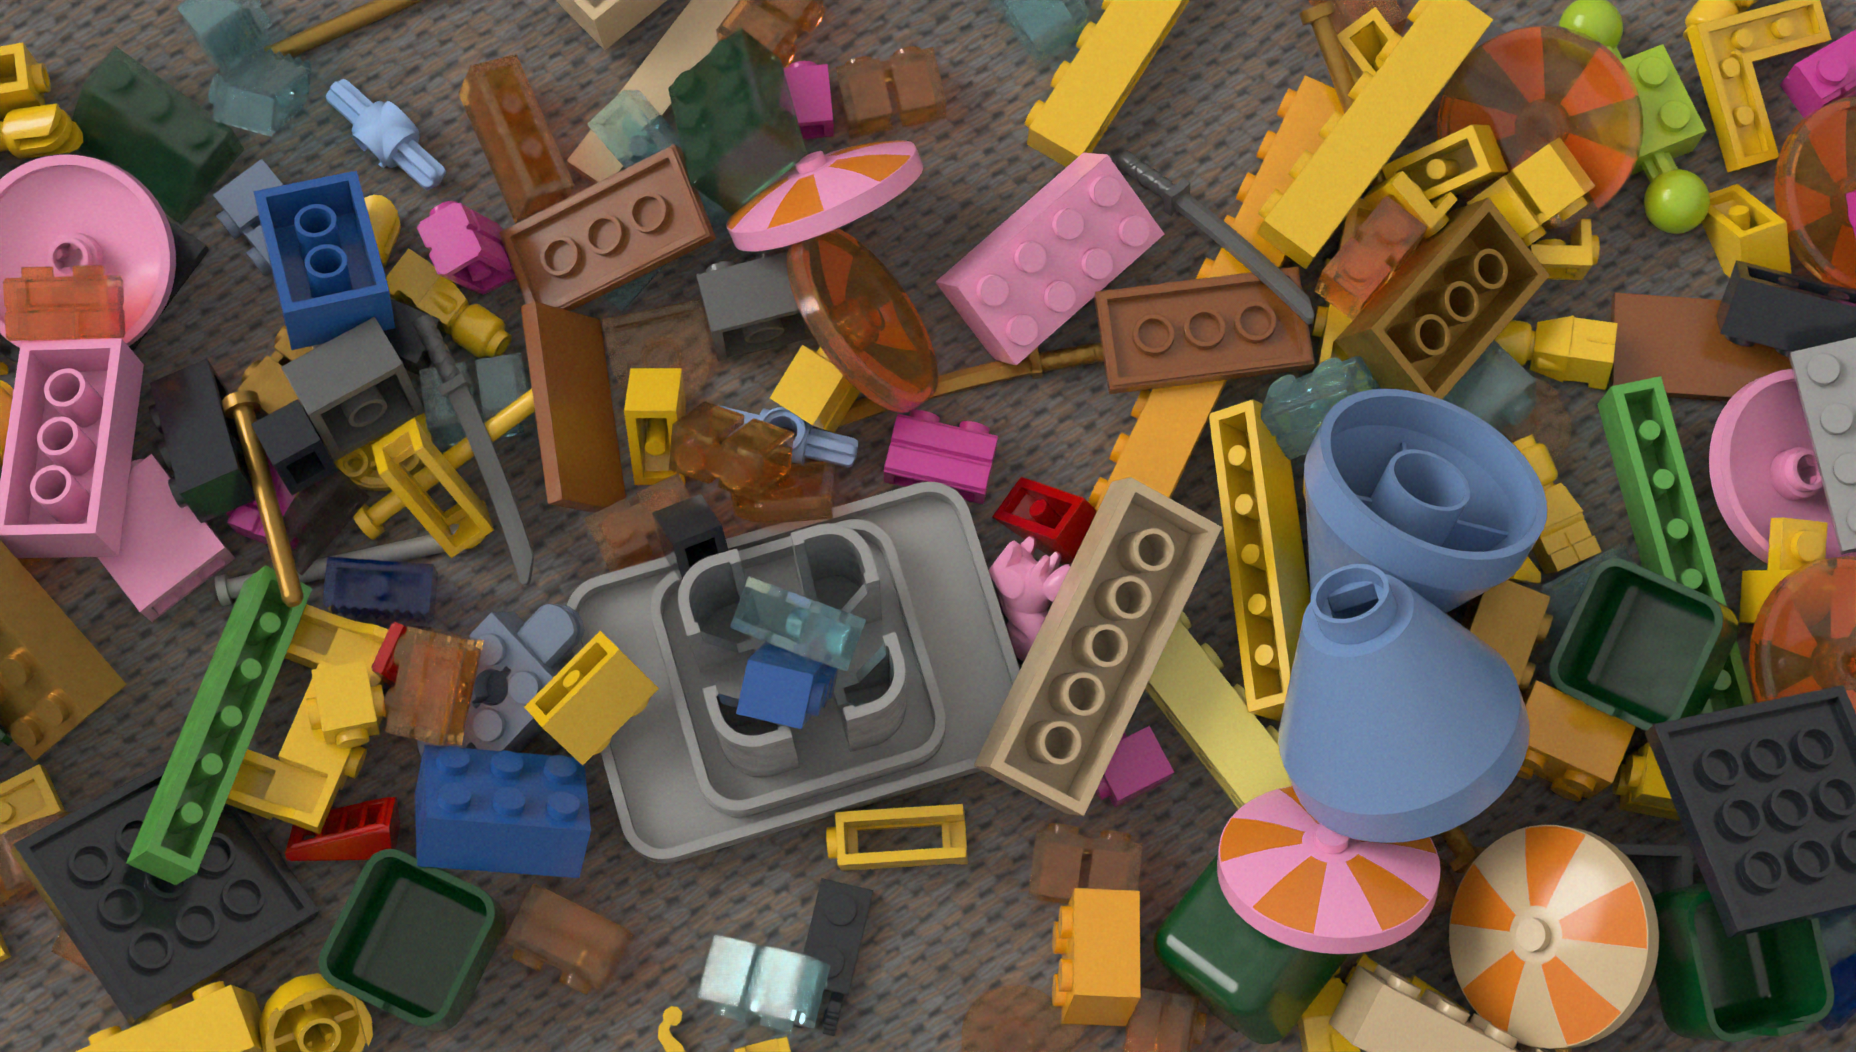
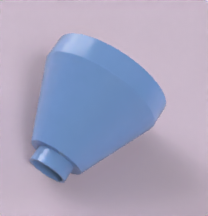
(1419, 496)
(1396, 713)

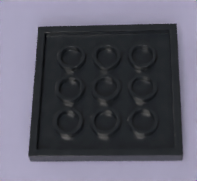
(1768, 805)
(143, 933)

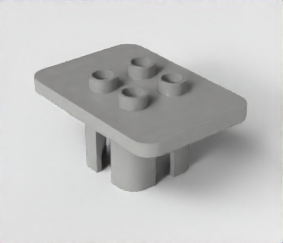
(898, 721)

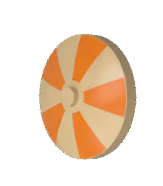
(1554, 936)

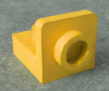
(1412, 199)
(1572, 260)

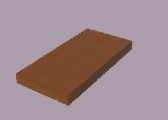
(609, 233)
(1199, 332)
(1684, 347)
(573, 408)

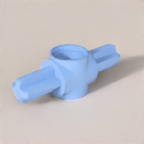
(386, 134)
(809, 441)

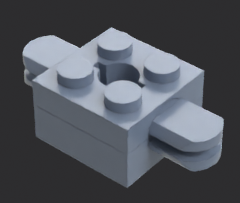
(511, 670)

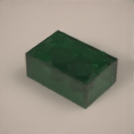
(736, 121)

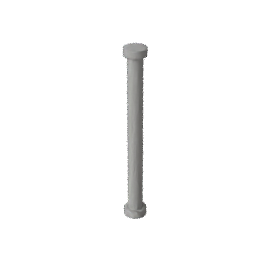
(398, 551)

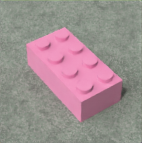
(1050, 258)
(69, 448)

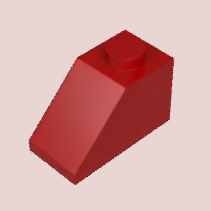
(1049, 515)

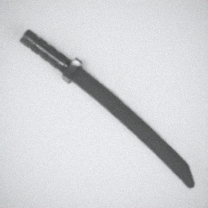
(1178, 198)
(456, 388)

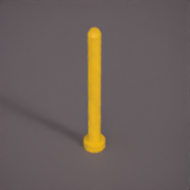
(371, 518)

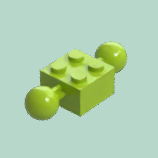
(1671, 126)

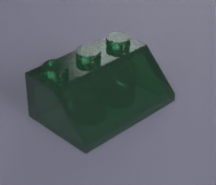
(153, 133)

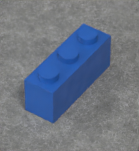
(785, 687)

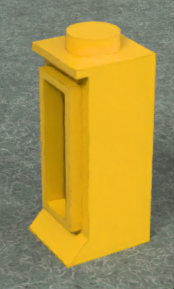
(468, 513)
(843, 838)

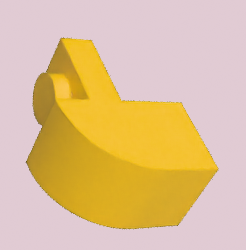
(1790, 546)

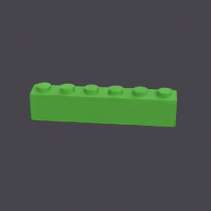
(217, 731)

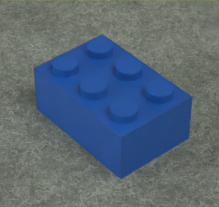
(323, 258)
(501, 812)

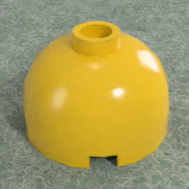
(314, 1017)

